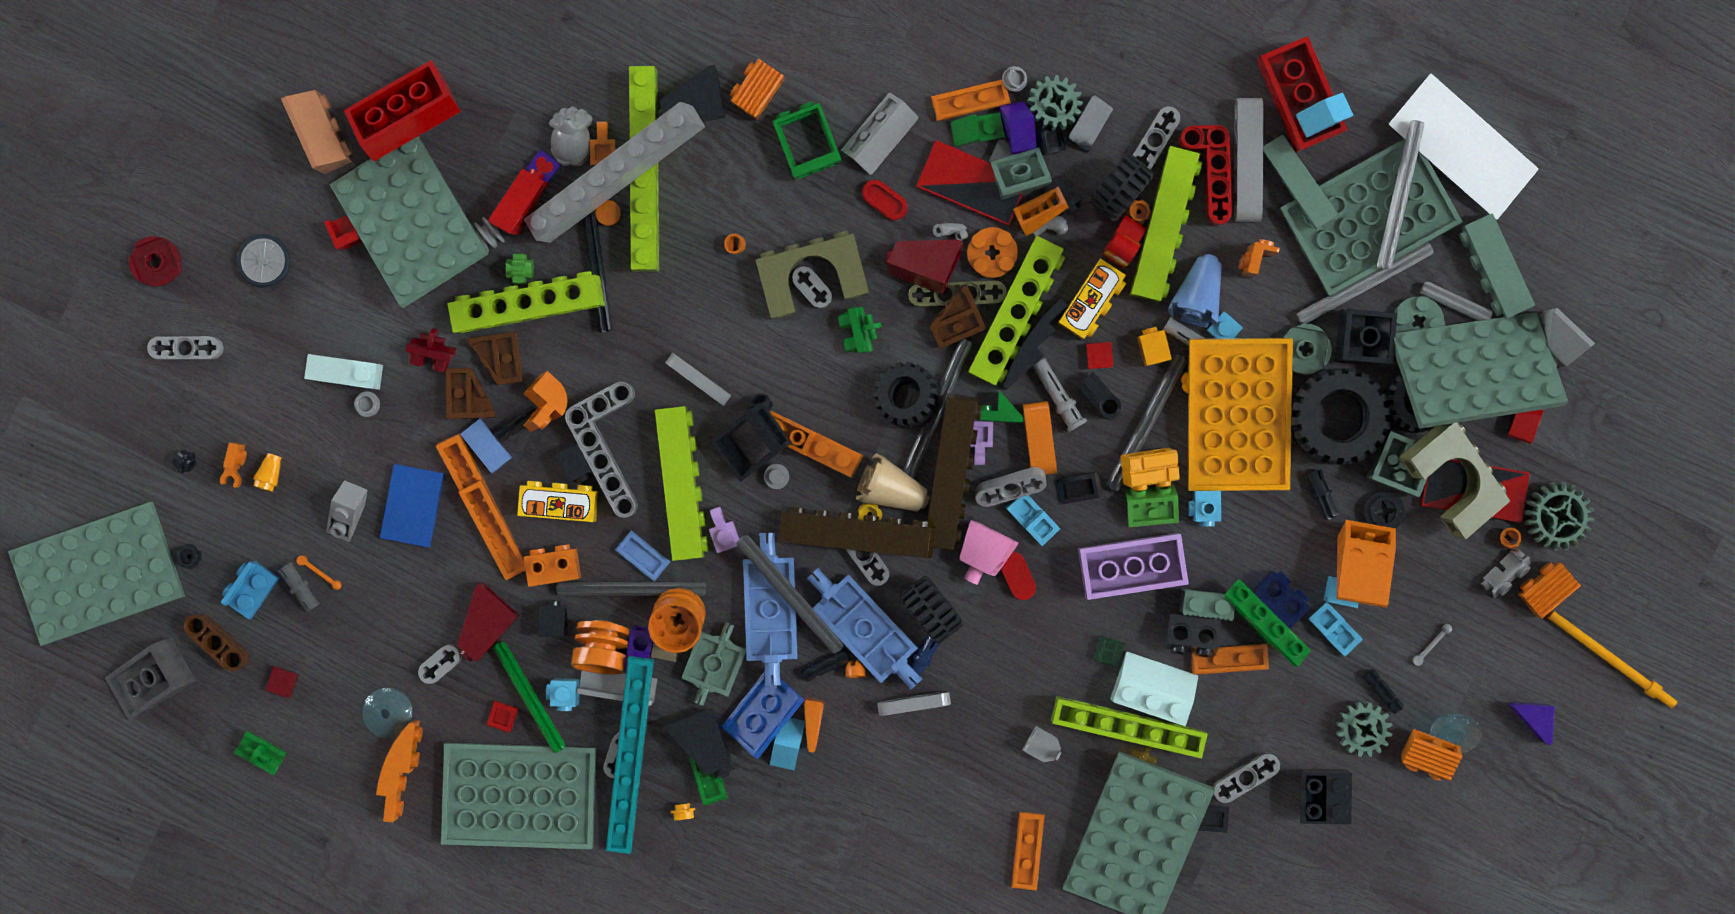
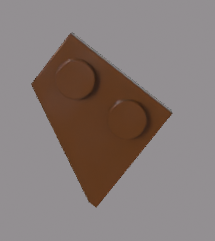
(957, 319)
(500, 356)
(466, 396)

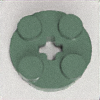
(1421, 307)
(1317, 341)

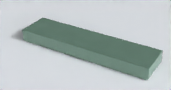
(1300, 182)

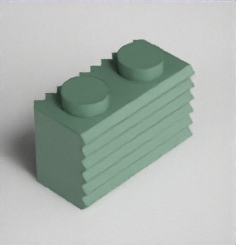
(1206, 605)

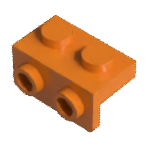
(1252, 259)

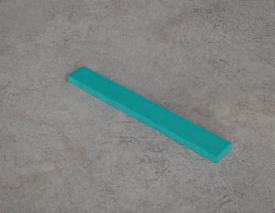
(629, 754)

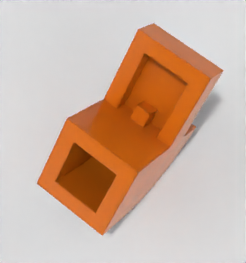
(549, 397)

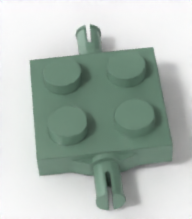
(714, 664)

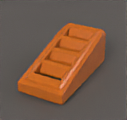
(1031, 207)
(813, 714)

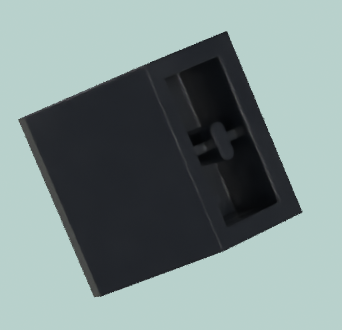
(1326, 796)

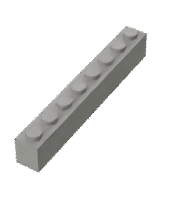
(614, 172)

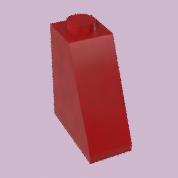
(519, 201)

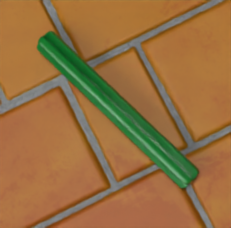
(529, 697)

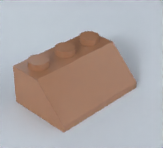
(317, 130)

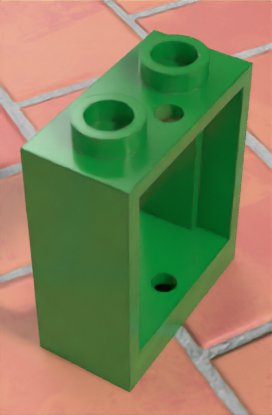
(807, 110)

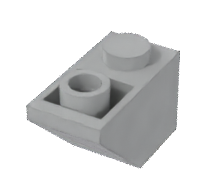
(346, 510)

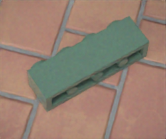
(1497, 267)

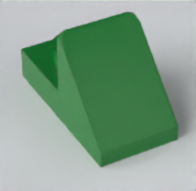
(977, 129)
(1004, 413)

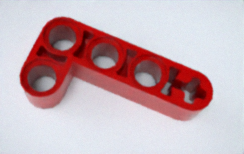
(1211, 174)
(1124, 242)

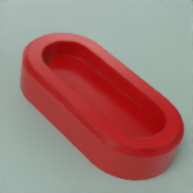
(884, 200)
(1019, 577)

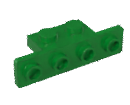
(1266, 623)

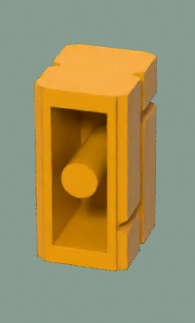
(1150, 468)

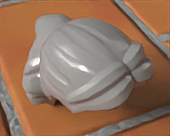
(570, 136)

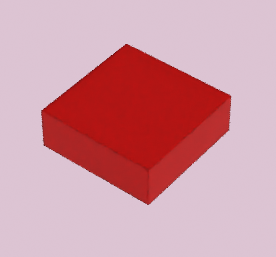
(1099, 355)
(502, 716)

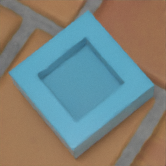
(1225, 327)

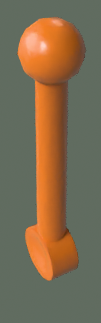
(302, 560)

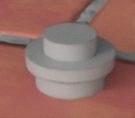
(1014, 79)
(367, 404)
(776, 476)

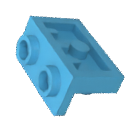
(249, 589)

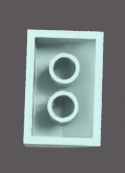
(1155, 688)

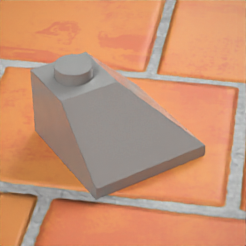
(1563, 337)

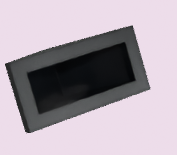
(1079, 488)

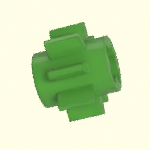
(519, 269)

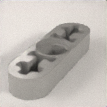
(1170, 127)
(167, 354)
(698, 379)
(991, 487)
(869, 572)
(914, 703)
(1258, 761)

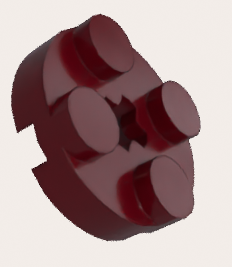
(168, 268)

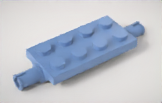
(768, 616)
(865, 628)

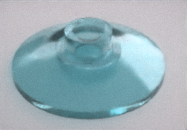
(398, 706)
(1467, 732)

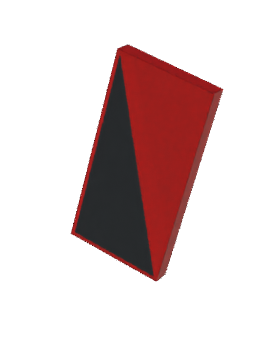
(966, 183)
(1449, 484)

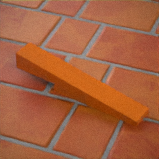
(481, 505)

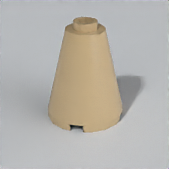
(890, 487)

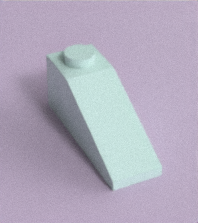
(343, 371)

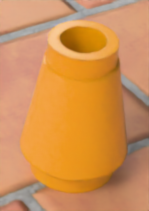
(268, 473)

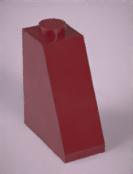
(925, 262)
(485, 623)

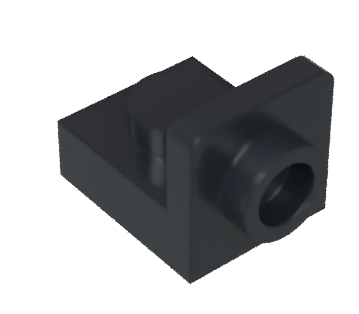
(1069, 193)

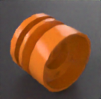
(676, 633)
(600, 643)

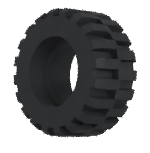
(1372, 409)

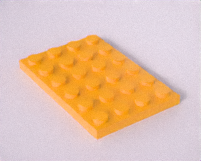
(1239, 414)

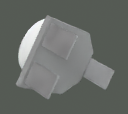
(1042, 745)

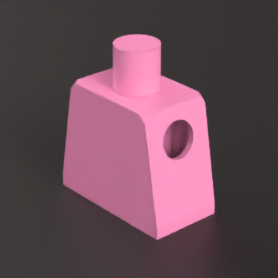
(985, 551)

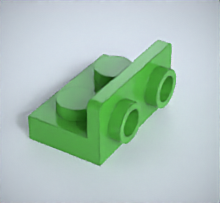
(1152, 506)

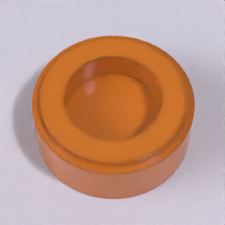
(609, 213)

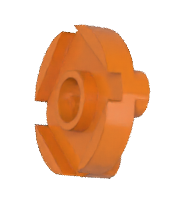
(1001, 241)

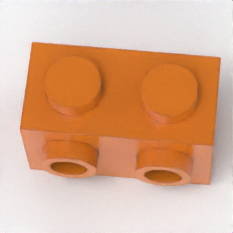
(552, 566)

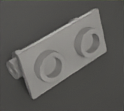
(1501, 581)

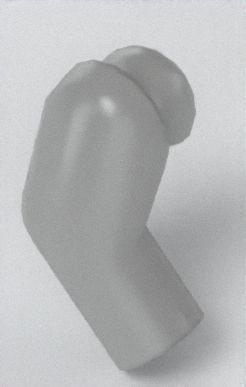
(1057, 224)
(945, 229)

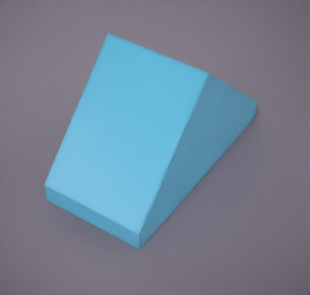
(1324, 114)
(787, 744)

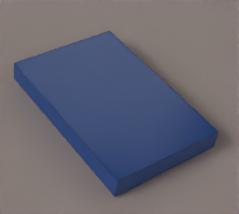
(412, 505)
(762, 715)

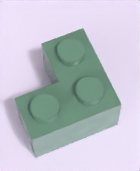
(1388, 468)

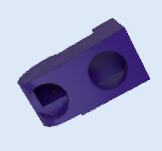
(639, 643)

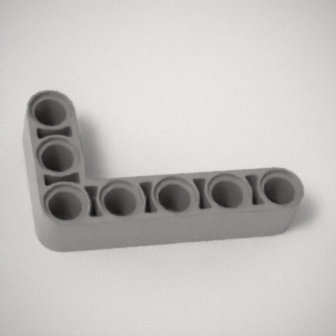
(600, 446)

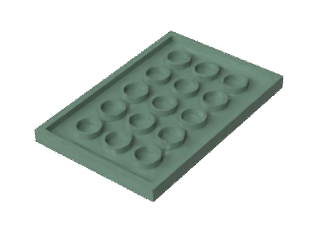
(1362, 197)
(409, 221)
(1478, 370)
(96, 573)
(518, 796)
(1138, 837)

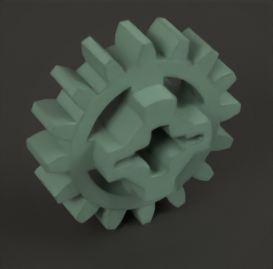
(1060, 93)
(1359, 737)

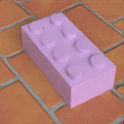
(1133, 566)

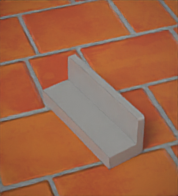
(880, 133)
(608, 686)

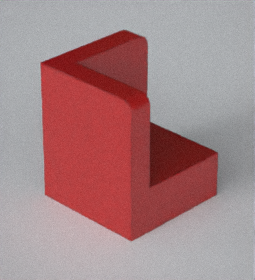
(342, 233)

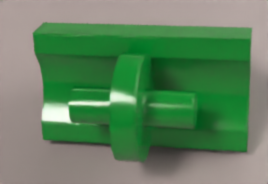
(863, 330)
(260, 752)

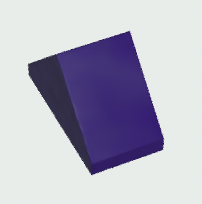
(1019, 127)
(1538, 719)

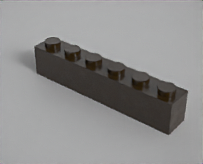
(951, 469)
(857, 534)

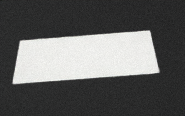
(1465, 147)

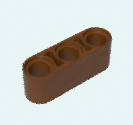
(228, 643)

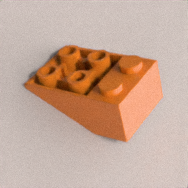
(1365, 563)

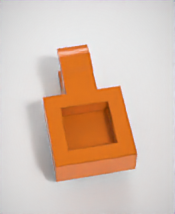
(602, 146)
(234, 459)

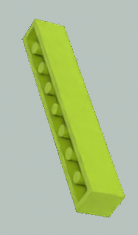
(644, 189)

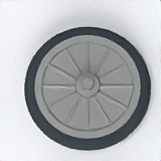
(263, 260)

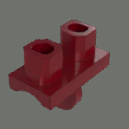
(433, 347)

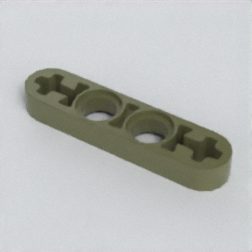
(954, 287)

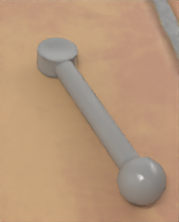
(1418, 659)

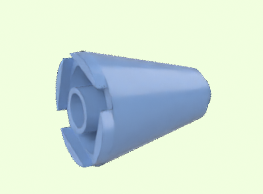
(1199, 294)

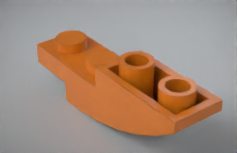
(819, 447)
(399, 760)

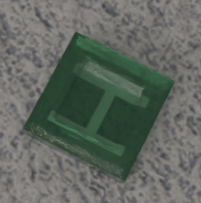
(1109, 651)

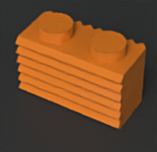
(756, 89)
(1548, 589)
(1431, 755)

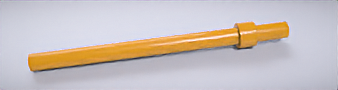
(1651, 688)

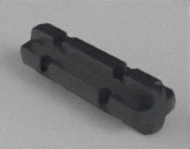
(514, 425)
(825, 665)
(1383, 691)

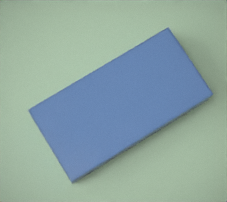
(486, 446)
(642, 555)

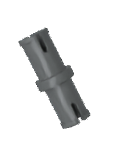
(298, 587)

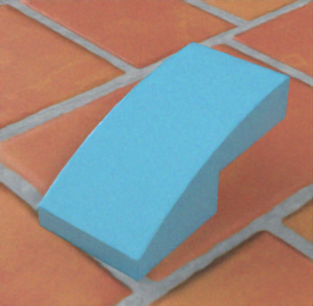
(1033, 519)
(1335, 629)

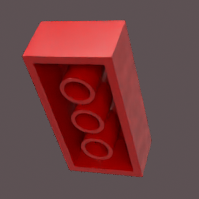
(1296, 84)
(402, 111)

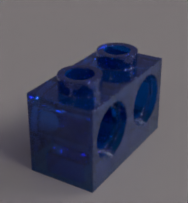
(1278, 602)

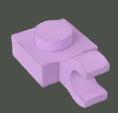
(984, 439)
(724, 534)

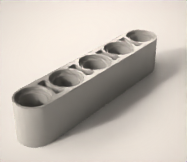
(1248, 160)

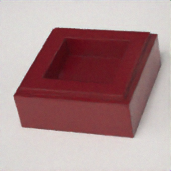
(282, 682)

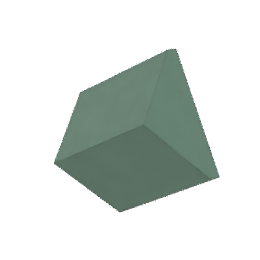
(1020, 173)

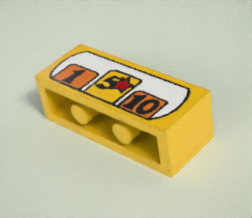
(1092, 300)
(558, 502)

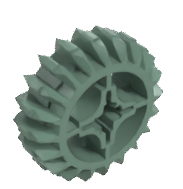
(1553, 523)

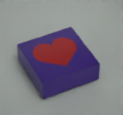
(544, 164)

